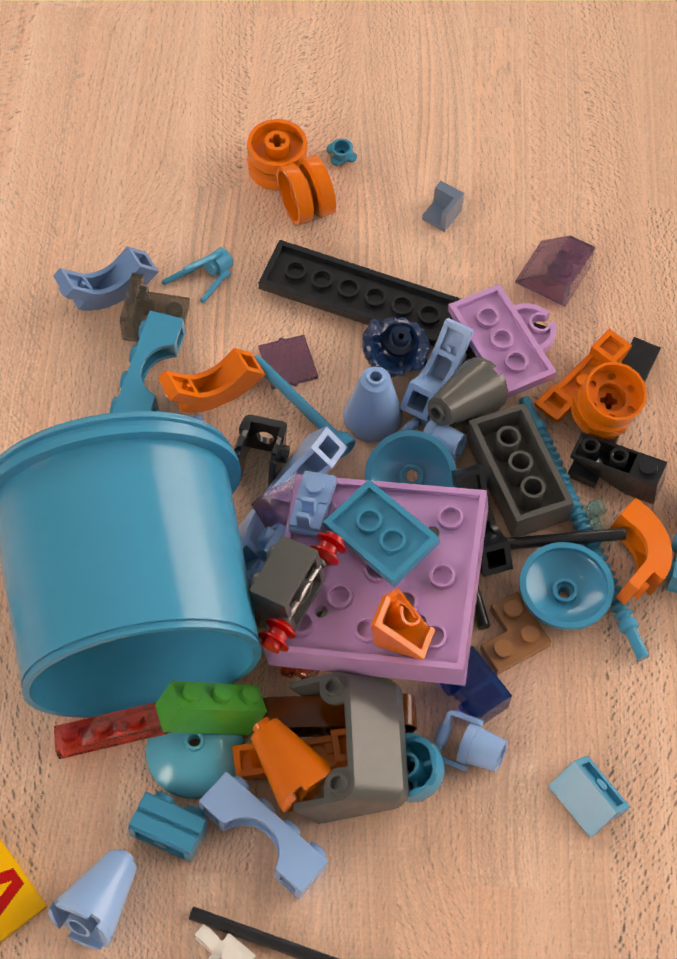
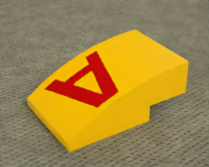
(18, 896)

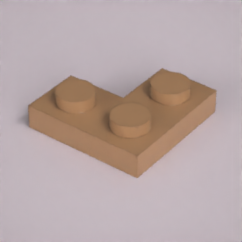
(521, 636)

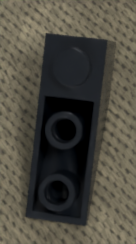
(621, 467)

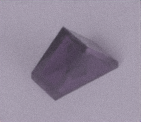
(275, 504)

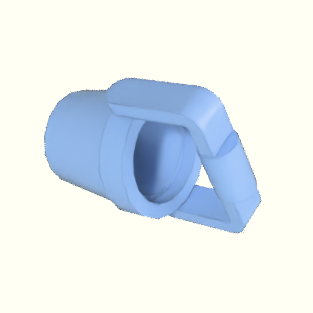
(449, 436)
(477, 746)

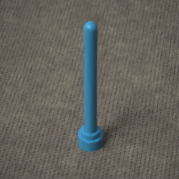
(302, 405)

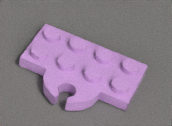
(508, 337)

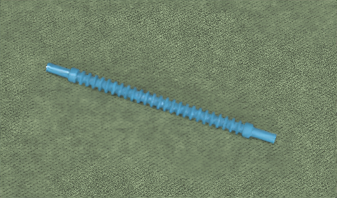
(627, 623)

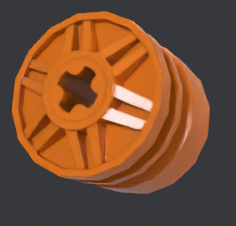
(609, 400)

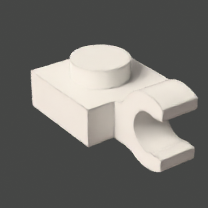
(227, 949)

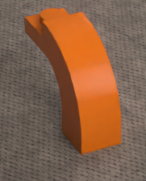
(215, 386)
(649, 547)

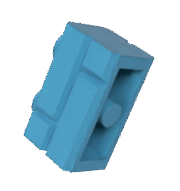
(169, 825)

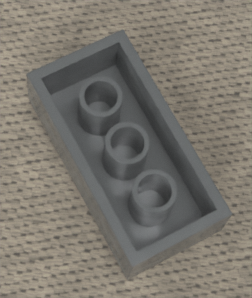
(519, 470)

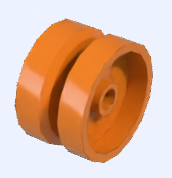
(271, 146)
(306, 190)

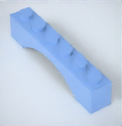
(316, 454)

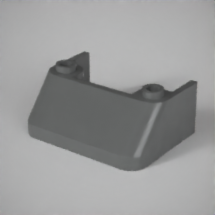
(375, 747)

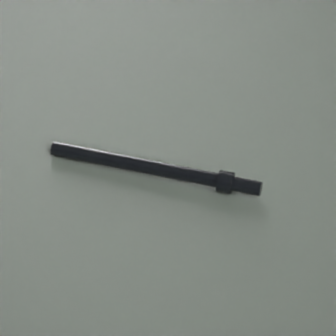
(255, 935)

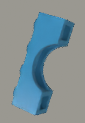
(159, 340)

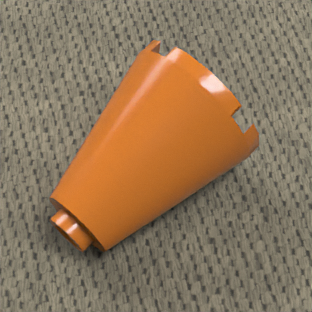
(289, 763)

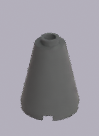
(469, 393)

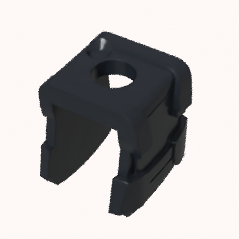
(250, 437)

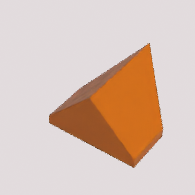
(400, 626)

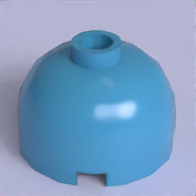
(424, 767)

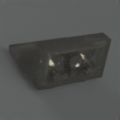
(141, 301)

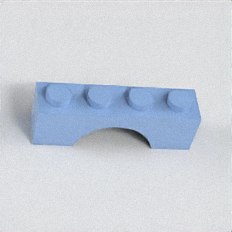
(232, 805)

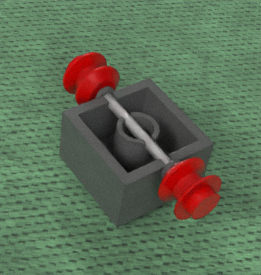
(290, 585)

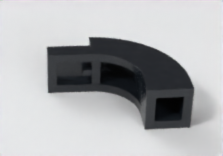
(496, 547)

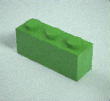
(210, 708)

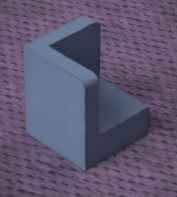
(445, 206)

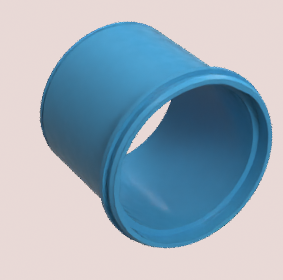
(123, 561)

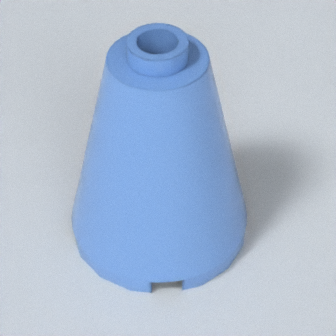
(373, 407)
(96, 900)

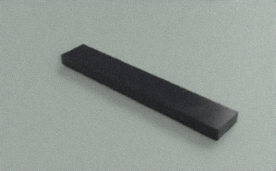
(641, 359)

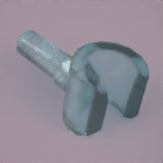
(594, 510)

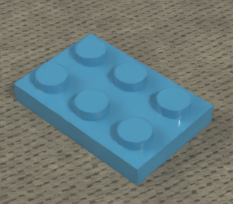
(382, 532)

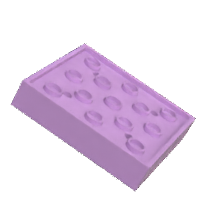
(438, 588)

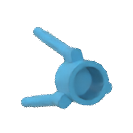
(215, 263)

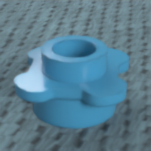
(341, 152)

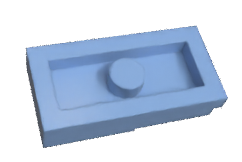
(312, 503)

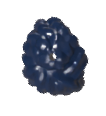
(390, 350)

